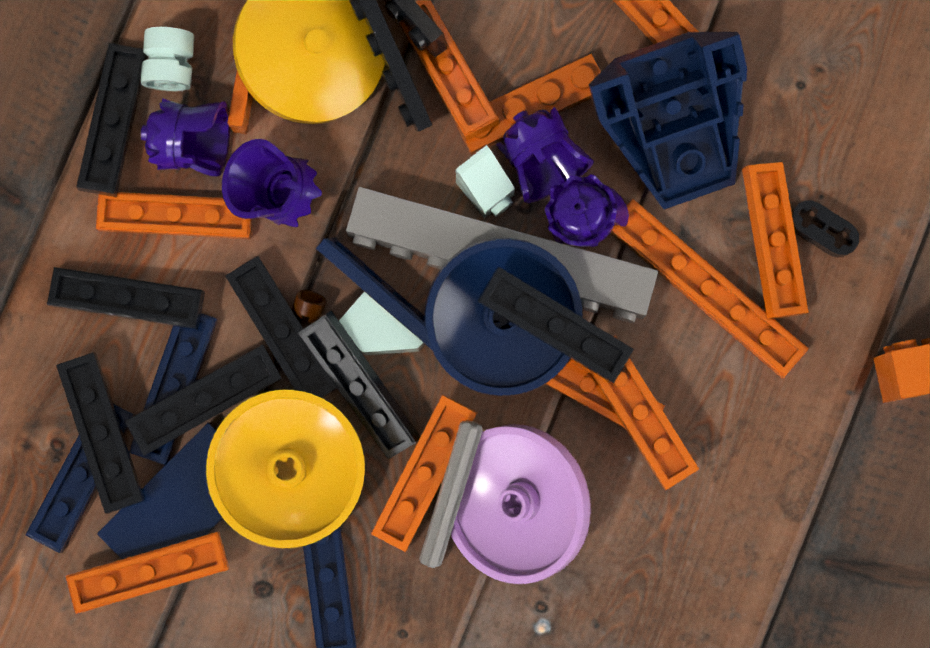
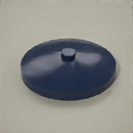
(478, 343)

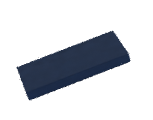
(174, 505)

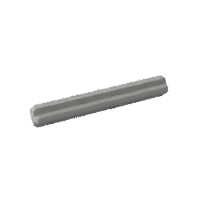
(450, 493)

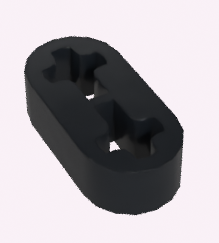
(828, 220)

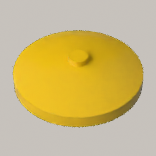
(305, 58)
(285, 468)

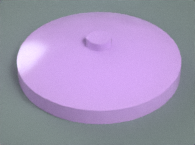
(522, 506)

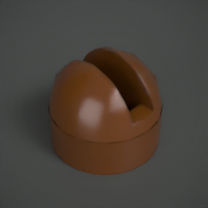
(309, 305)

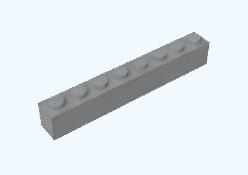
(439, 235)

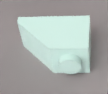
(485, 183)
(377, 330)

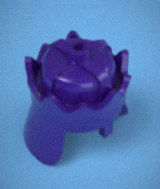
(188, 137)
(542, 153)
(268, 184)
(584, 211)

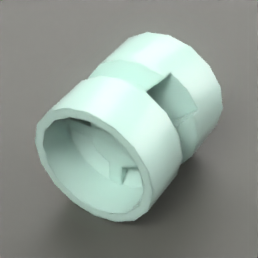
(167, 59)

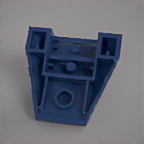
(677, 112)

